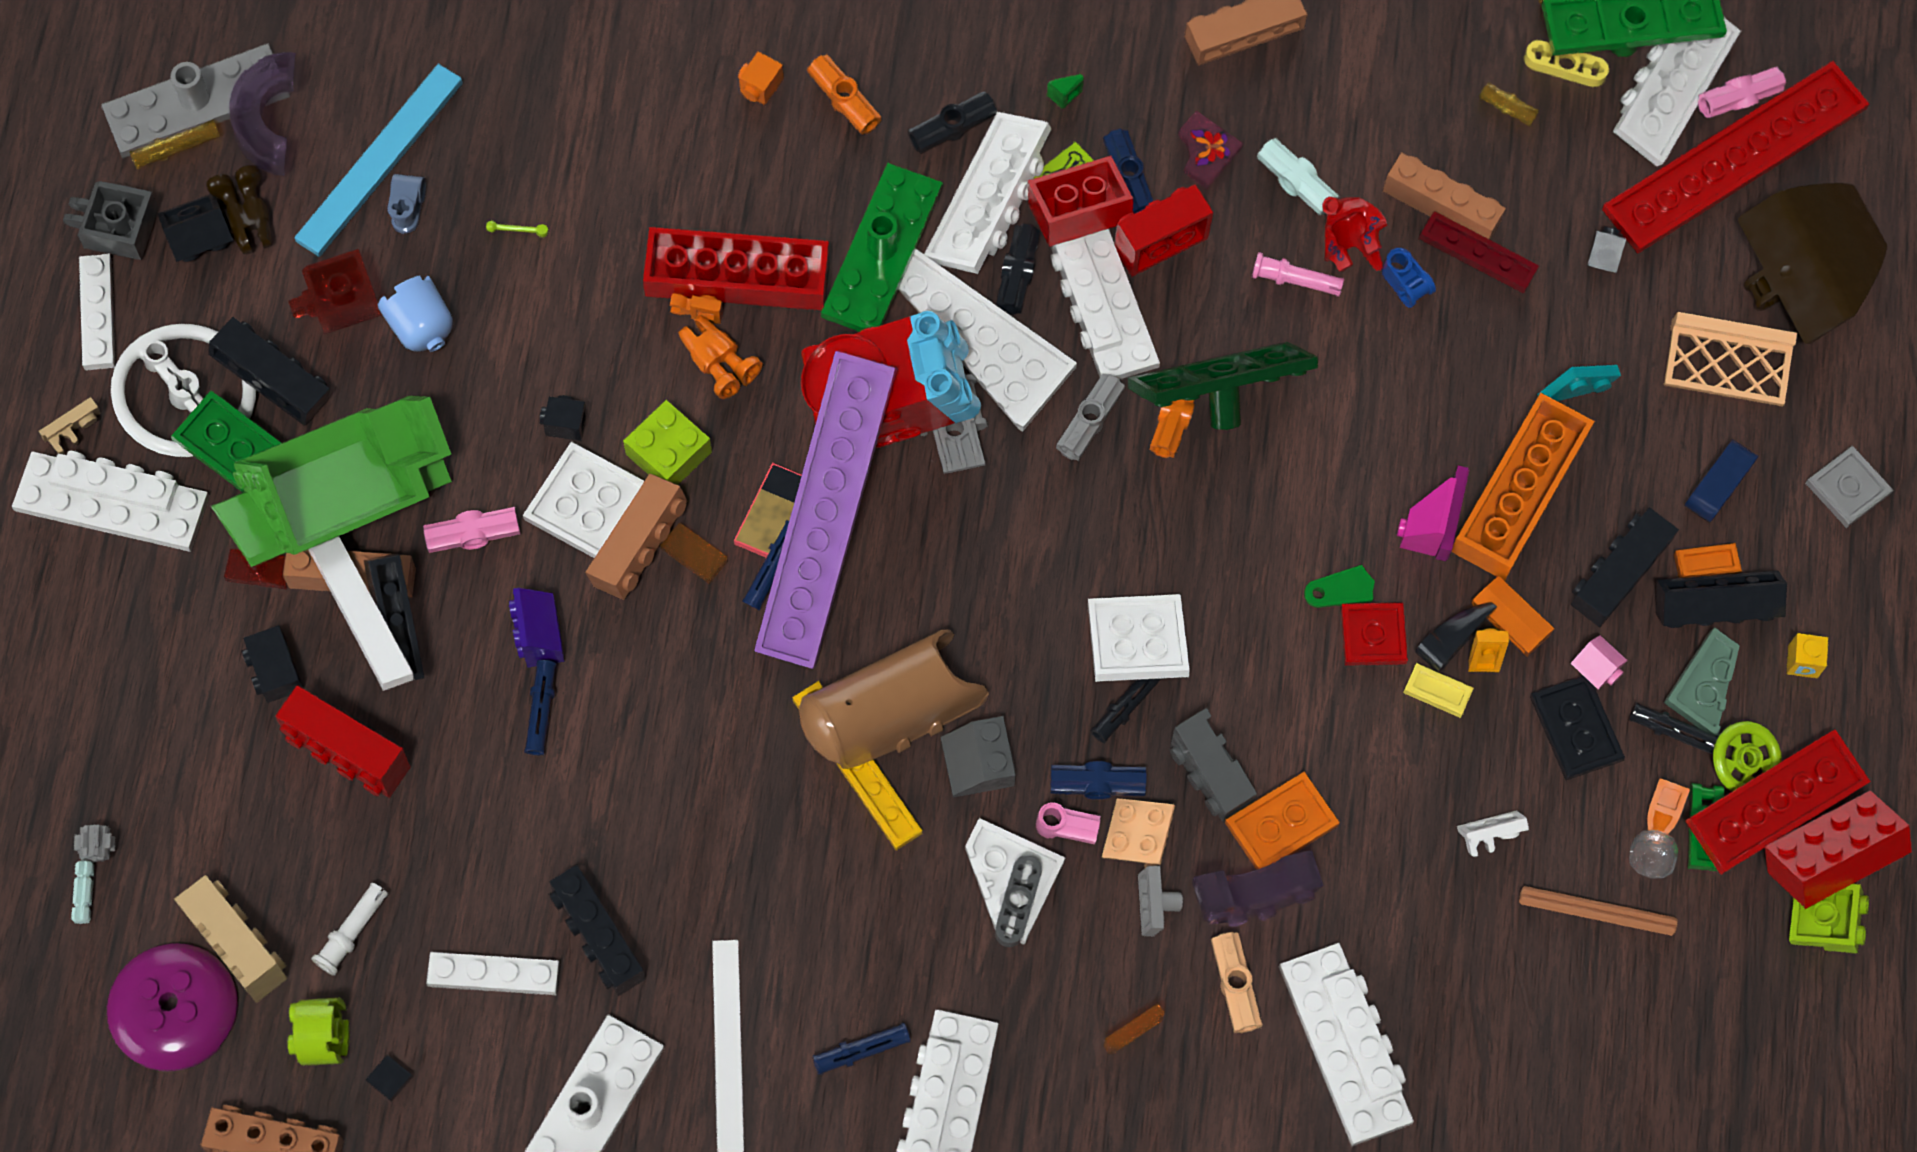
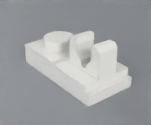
(1504, 826)

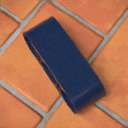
(1721, 481)

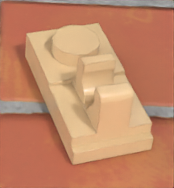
(80, 416)

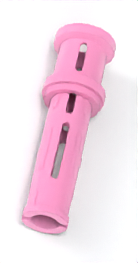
(1283, 272)

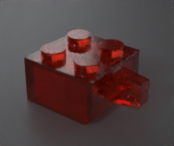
(337, 293)

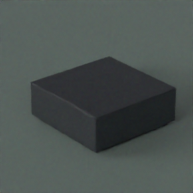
(389, 1078)

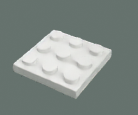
(582, 499)
(1138, 637)

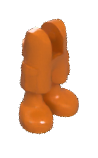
(716, 347)

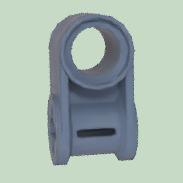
(406, 201)

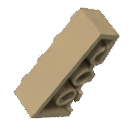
(231, 938)

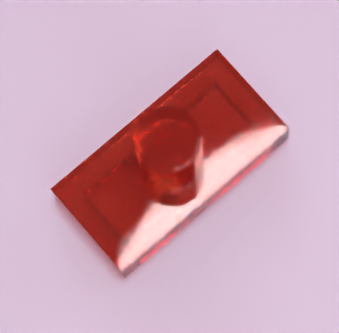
(264, 574)

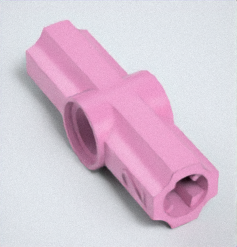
(1741, 92)
(471, 530)

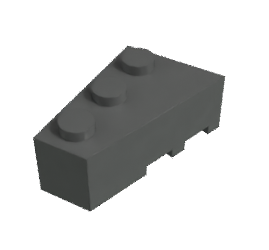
(1211, 766)

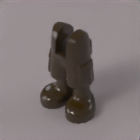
(243, 217)

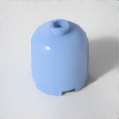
(417, 315)

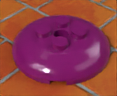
(189, 1031)

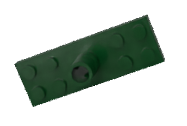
(1222, 379)

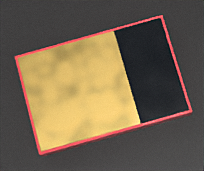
(769, 510)

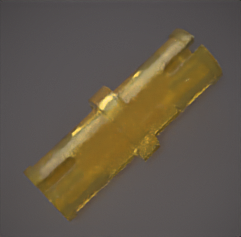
(1509, 104)

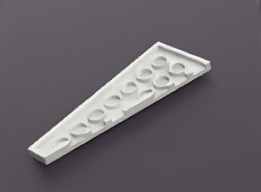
(1003, 354)

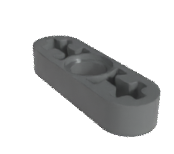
(1003, 920)

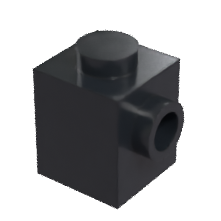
(564, 418)

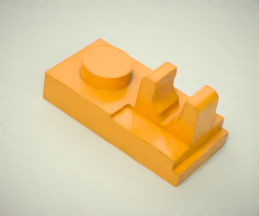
(1488, 650)

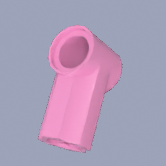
(1071, 825)

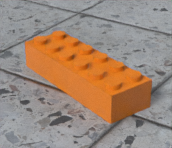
(1522, 486)

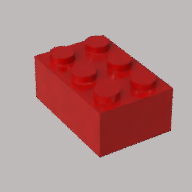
(1079, 200)
(1163, 229)

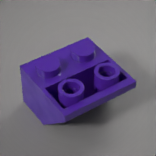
(536, 626)

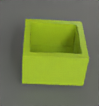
(667, 444)

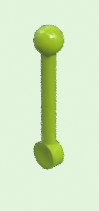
(541, 230)

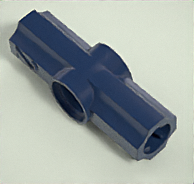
(1120, 147)
(1098, 780)

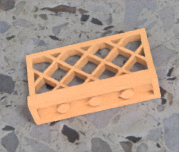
(1736, 334)

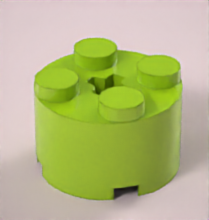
(319, 1031)

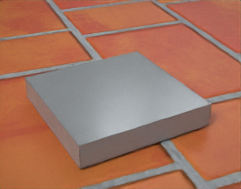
(1849, 486)

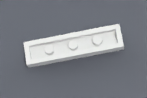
(97, 312)
(493, 973)

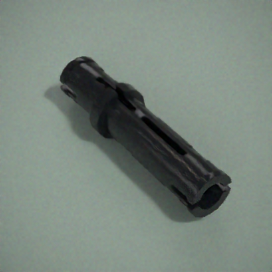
(1641, 714)
(1104, 727)

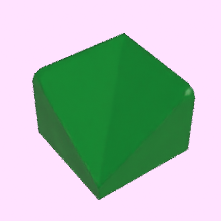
(1065, 89)

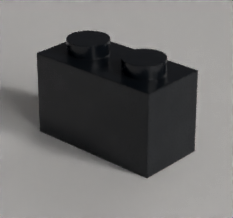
(272, 664)

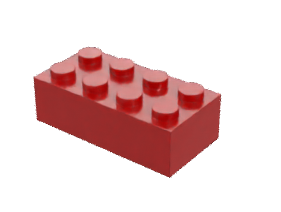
(342, 742)
(1838, 849)

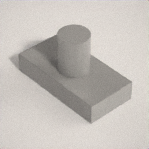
(1155, 901)

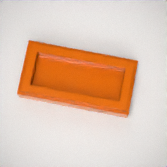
(1707, 561)

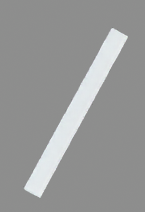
(727, 1046)

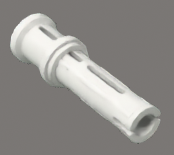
(341, 941)

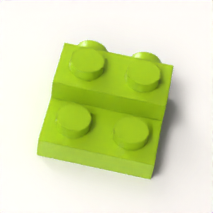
(1832, 922)

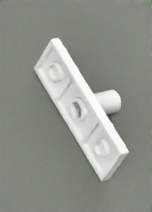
(605, 1081)

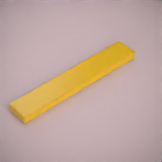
(877, 795)

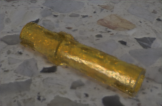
(176, 143)

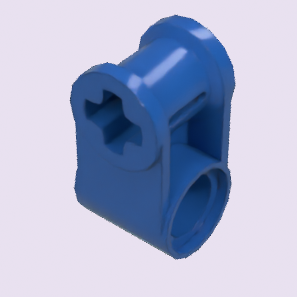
(1409, 282)

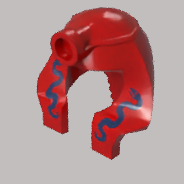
(1352, 224)

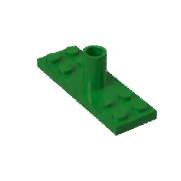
(1628, 24)
(882, 249)

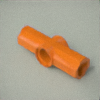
(834, 82)
(1171, 424)

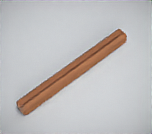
(1598, 910)

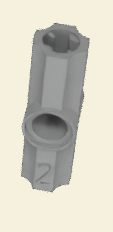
(1082, 431)

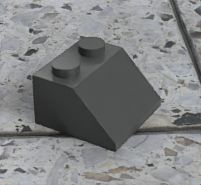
(978, 757)

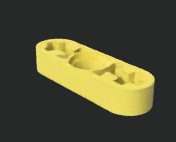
(1583, 77)

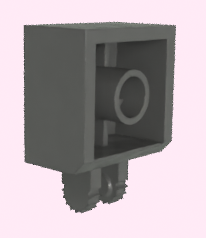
(115, 219)

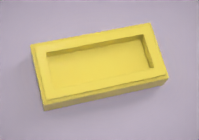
(1438, 690)

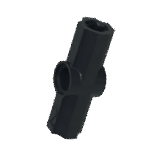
(937, 130)
(1018, 268)

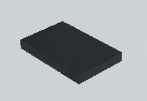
(1577, 727)

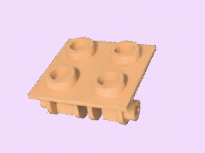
(1138, 831)

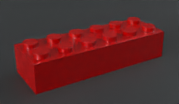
(737, 268)

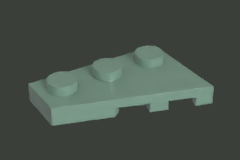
(1704, 683)

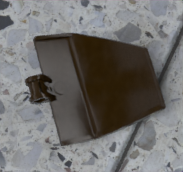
(1815, 254)

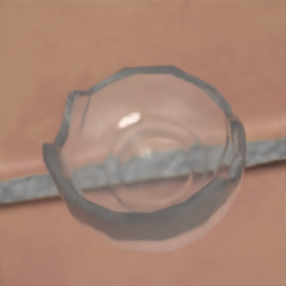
(1653, 854)

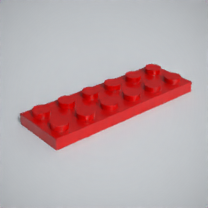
(1777, 801)

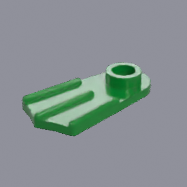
(1344, 587)

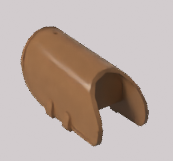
(889, 705)

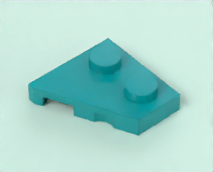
(1582, 381)

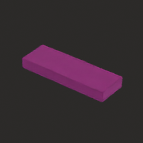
(1446, 545)

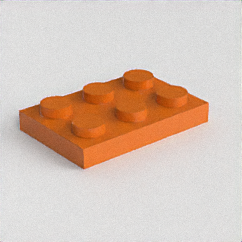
(1282, 822)

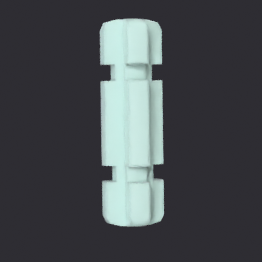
(82, 892)

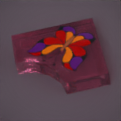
(1208, 149)

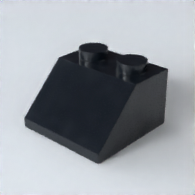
(195, 228)

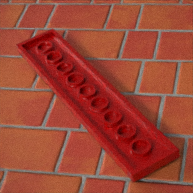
(1735, 157)

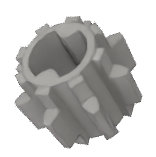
(94, 843)

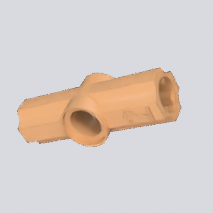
(1241, 1001)

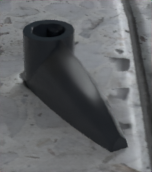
(1452, 635)

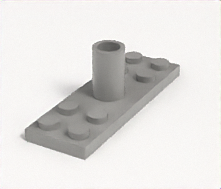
(179, 103)

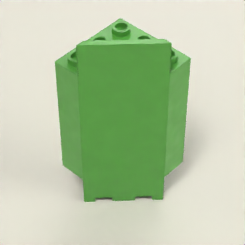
(335, 479)

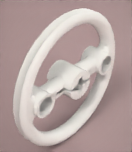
(153, 343)

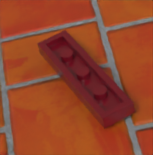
(1479, 252)

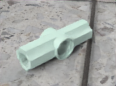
(1295, 175)

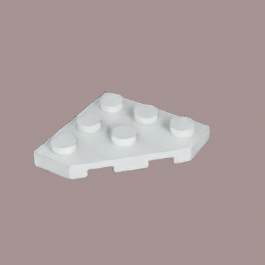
(992, 858)

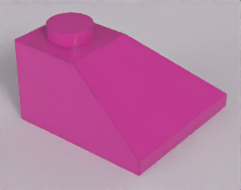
(1427, 520)

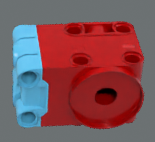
(929, 375)

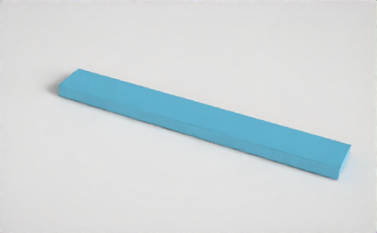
(378, 160)

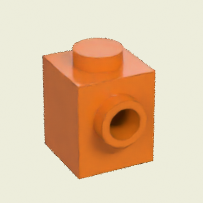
(760, 78)

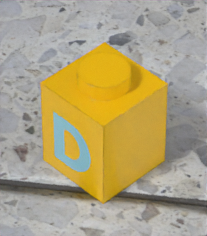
(1807, 655)

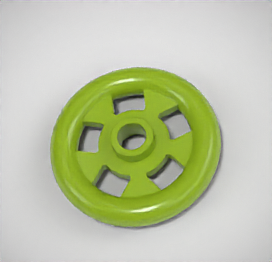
(1732, 737)

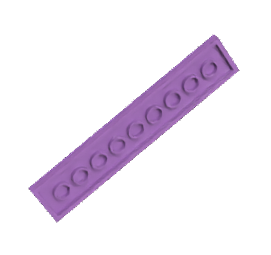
(825, 509)

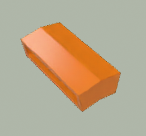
(1513, 614)

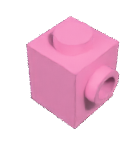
(1600, 662)

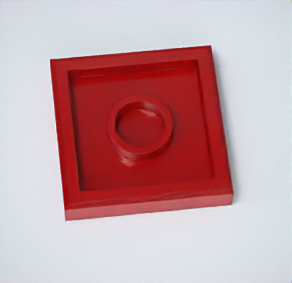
(1374, 634)

